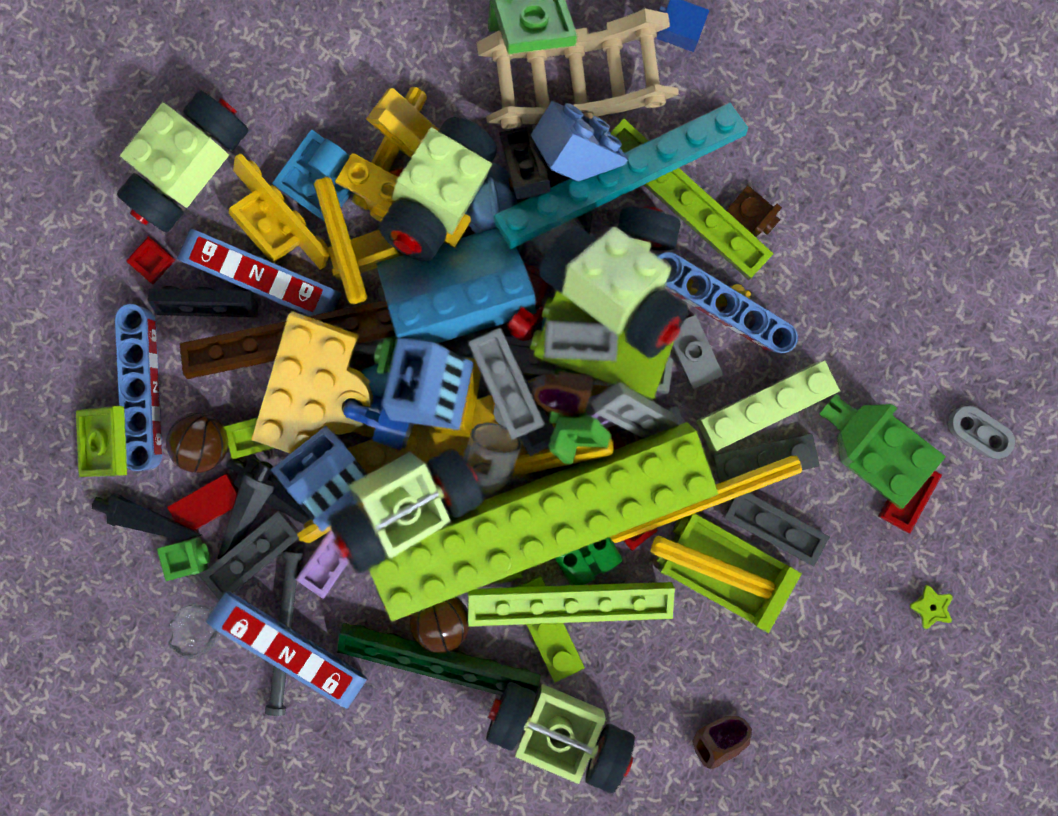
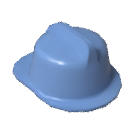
(491, 199)

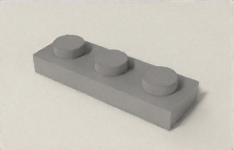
(506, 384)
(633, 411)

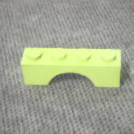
(768, 406)

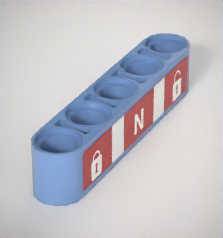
(257, 275)
(736, 308)
(128, 374)
(286, 649)

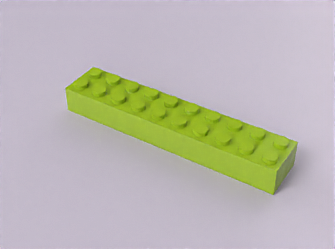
(548, 520)

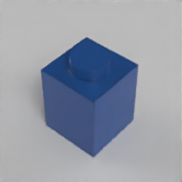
(685, 23)

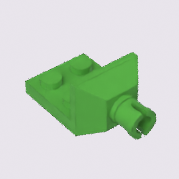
(532, 24)
(882, 449)

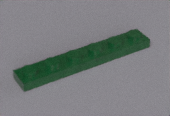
(447, 666)

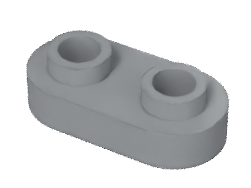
(980, 431)

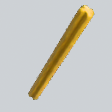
(726, 491)

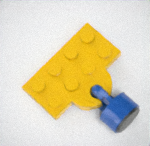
(318, 389)

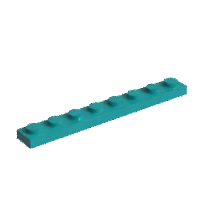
(643, 165)

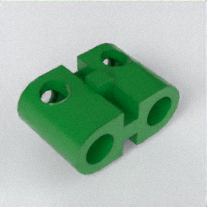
(586, 562)

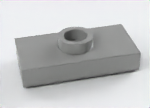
(580, 341)
(696, 354)

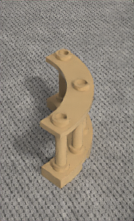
(637, 26)

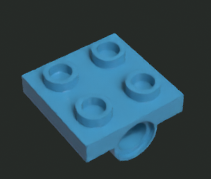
(312, 161)

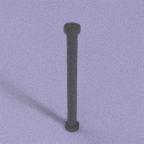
(292, 558)

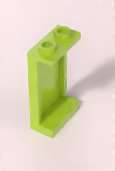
(630, 367)
(716, 542)

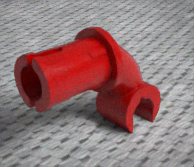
(524, 322)

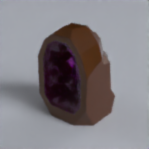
(563, 392)
(722, 740)

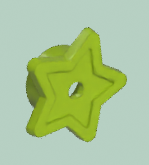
(923, 605)

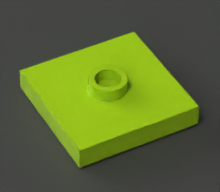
(101, 441)

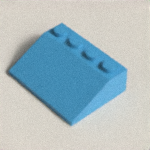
(457, 290)

